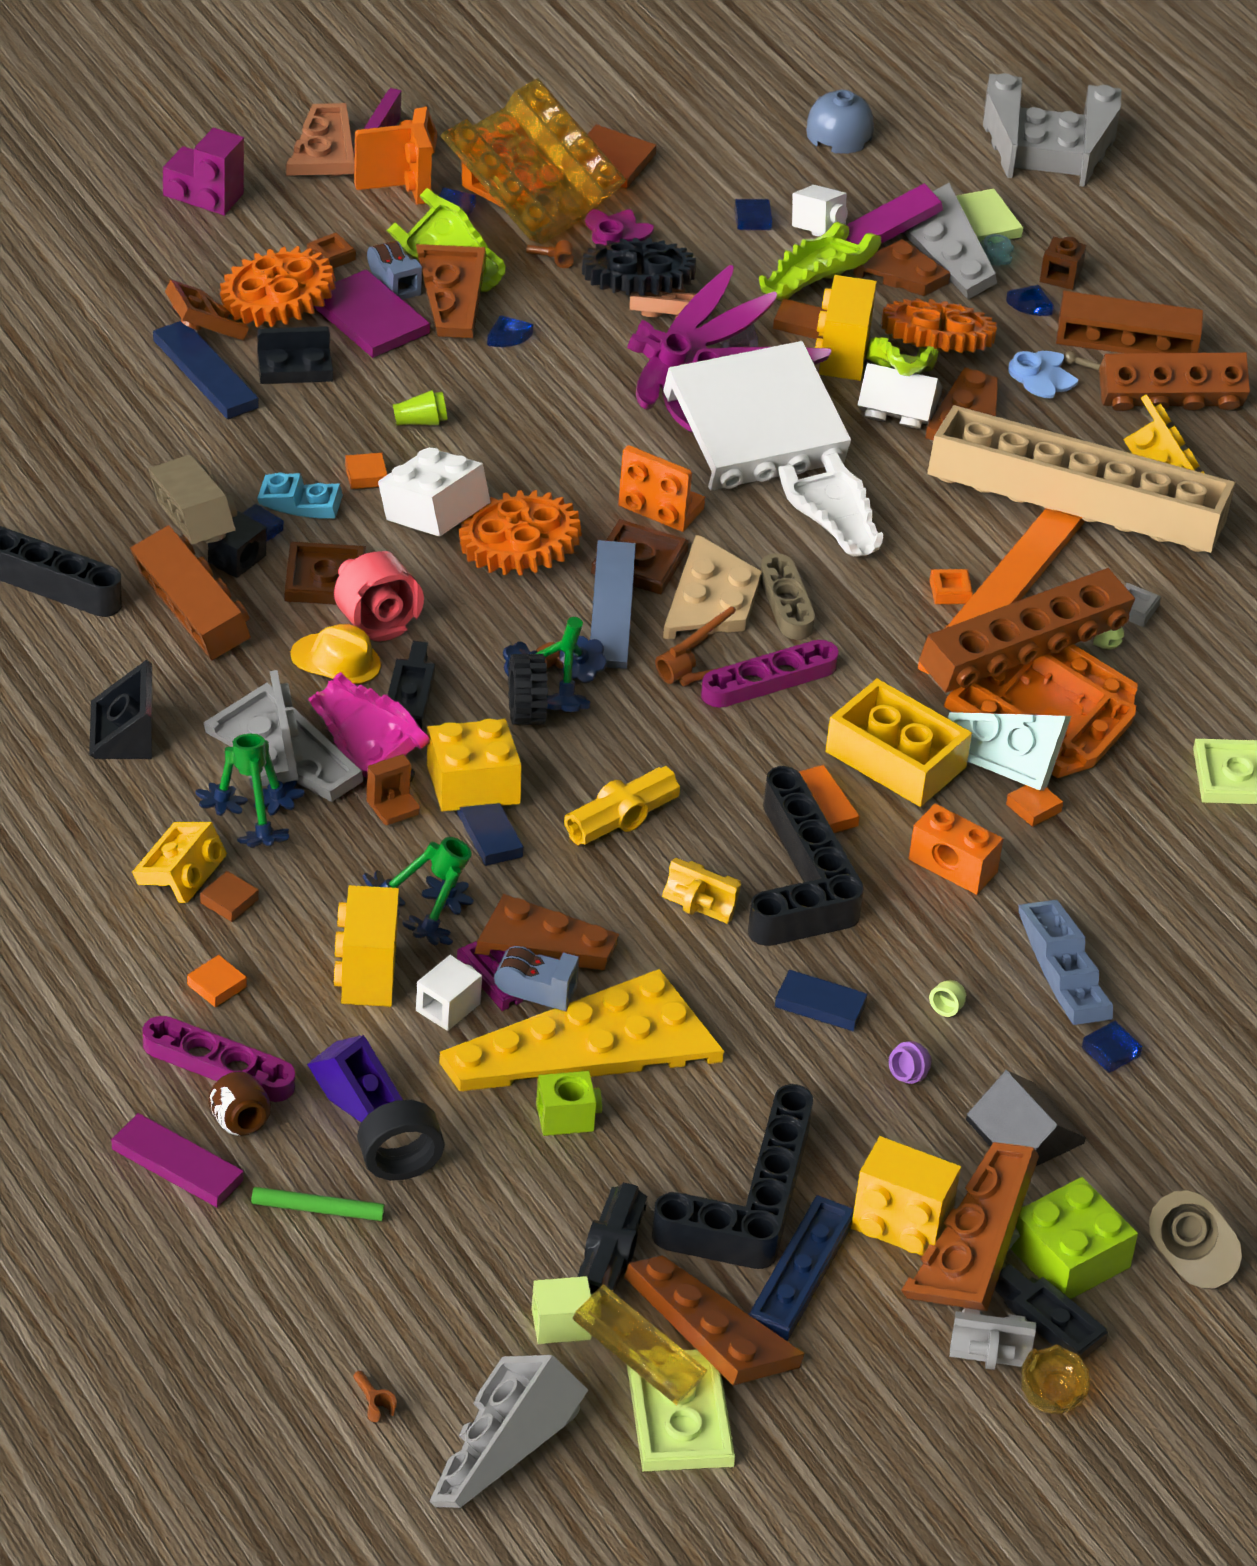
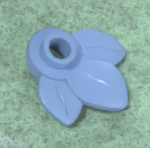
(1041, 373)

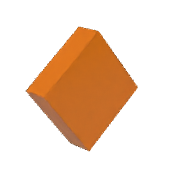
(365, 470)
(950, 586)
(1034, 805)
(216, 980)

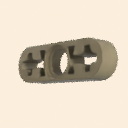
(783, 608)

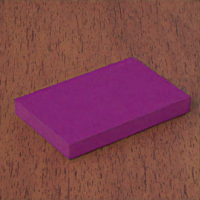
(372, 314)

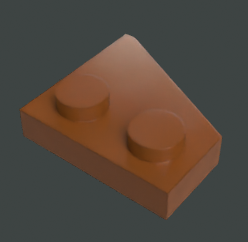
(200, 311)

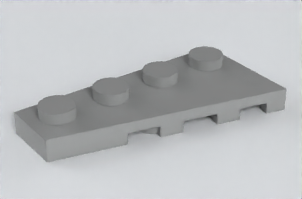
(954, 245)
(323, 767)

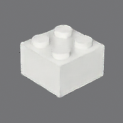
(434, 491)

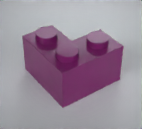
(208, 174)

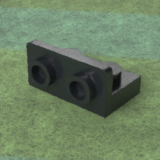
(294, 355)

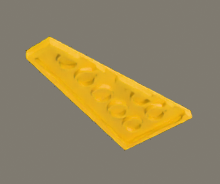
(600, 1033)

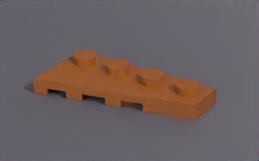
(977, 1234)
(713, 1325)

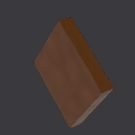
(655, 554)
(314, 570)

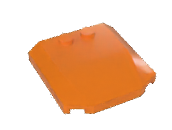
(1060, 685)

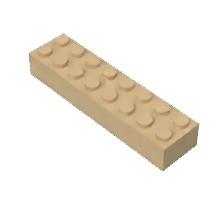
(1081, 478)

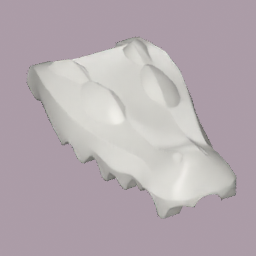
(836, 503)

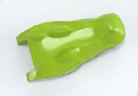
(448, 226)
(818, 259)
(886, 355)

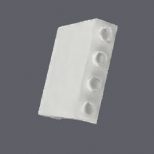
(758, 413)

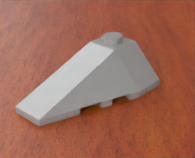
(518, 1411)

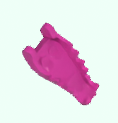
(366, 724)

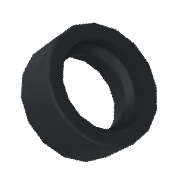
(393, 1120)

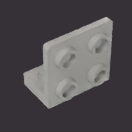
(277, 730)

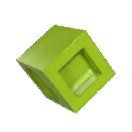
(567, 1103)

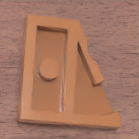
(654, 305)

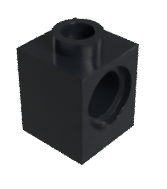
(240, 547)

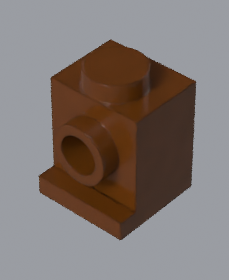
(1066, 253)

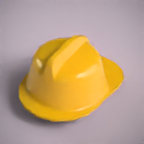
(337, 650)

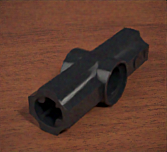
(613, 1237)

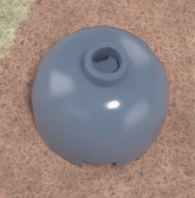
(840, 122)

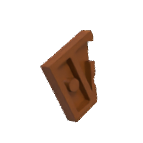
(906, 269)

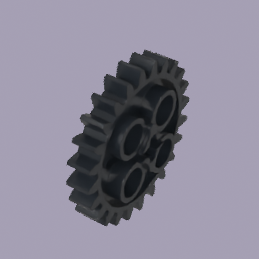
(661, 266)

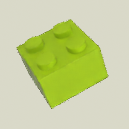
(1074, 1238)

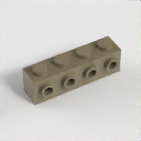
(193, 499)

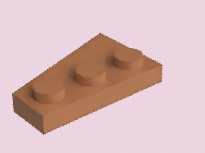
(324, 143)

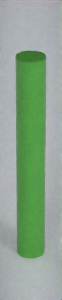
(318, 1203)

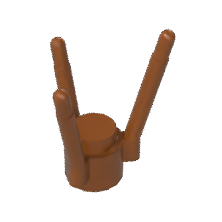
(680, 660)

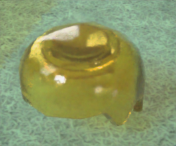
(1054, 1379)

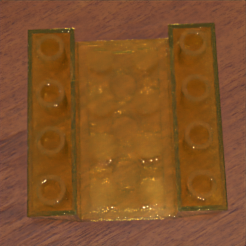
(536, 162)

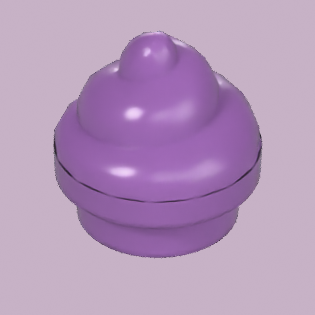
(910, 1062)

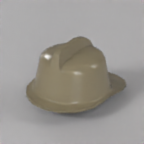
(1195, 1239)

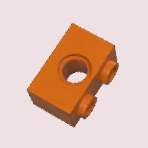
(955, 848)

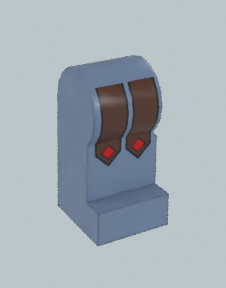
(392, 266)
(538, 977)

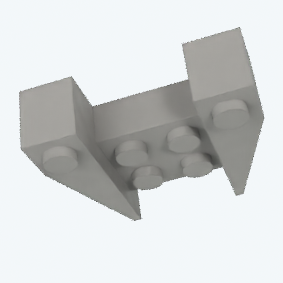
(1047, 138)

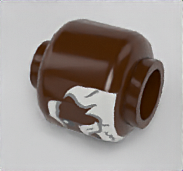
(239, 1103)

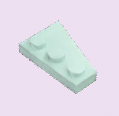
(1015, 744)

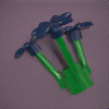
(249, 755)
(447, 864)

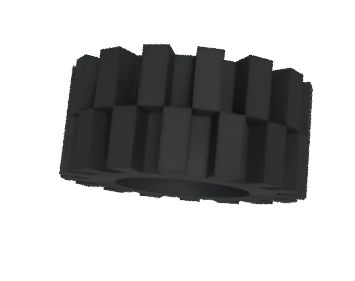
(527, 689)

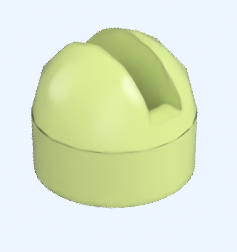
(1109, 639)
(948, 998)

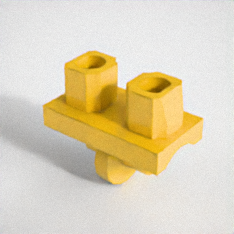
(701, 890)

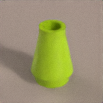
(421, 410)

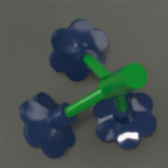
(580, 660)

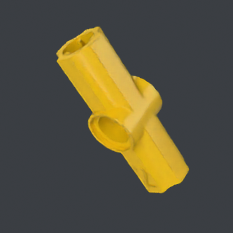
(622, 805)

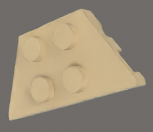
(709, 586)

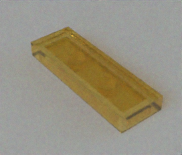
(639, 1344)

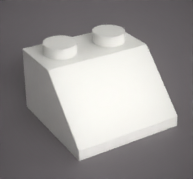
(899, 396)

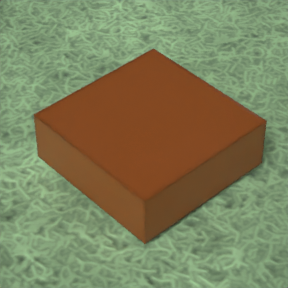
(334, 248)
(229, 896)

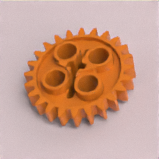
(277, 286)
(938, 325)
(520, 532)

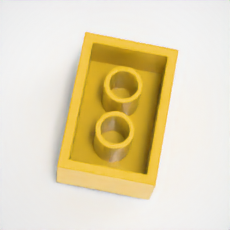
(898, 742)

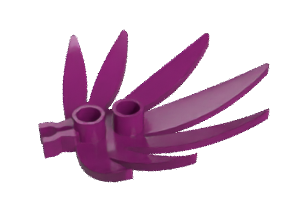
(687, 343)

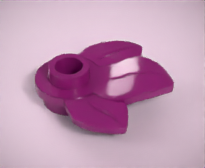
(616, 226)

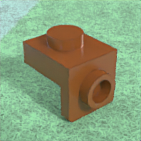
(390, 790)

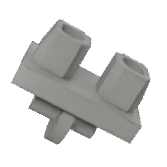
(991, 1338)

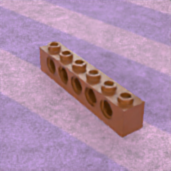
(1026, 630)

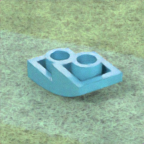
(290, 495)

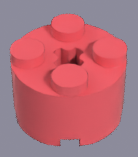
(378, 595)

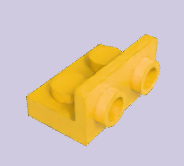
(182, 859)

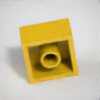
(846, 326)
(473, 764)
(367, 945)
(904, 1196)

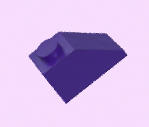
(353, 1077)

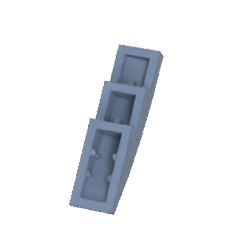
(613, 600)
(1063, 959)

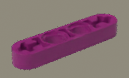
(728, 686)
(164, 1033)

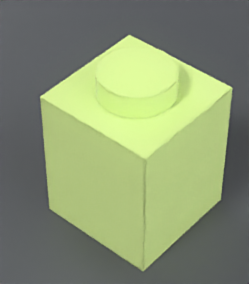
(554, 1307)

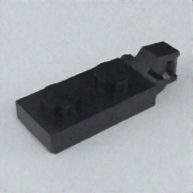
(413, 681)
(1055, 1314)

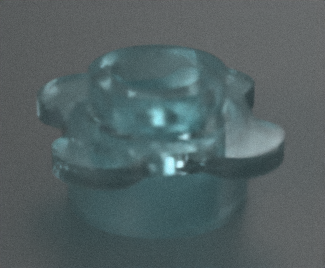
(997, 249)

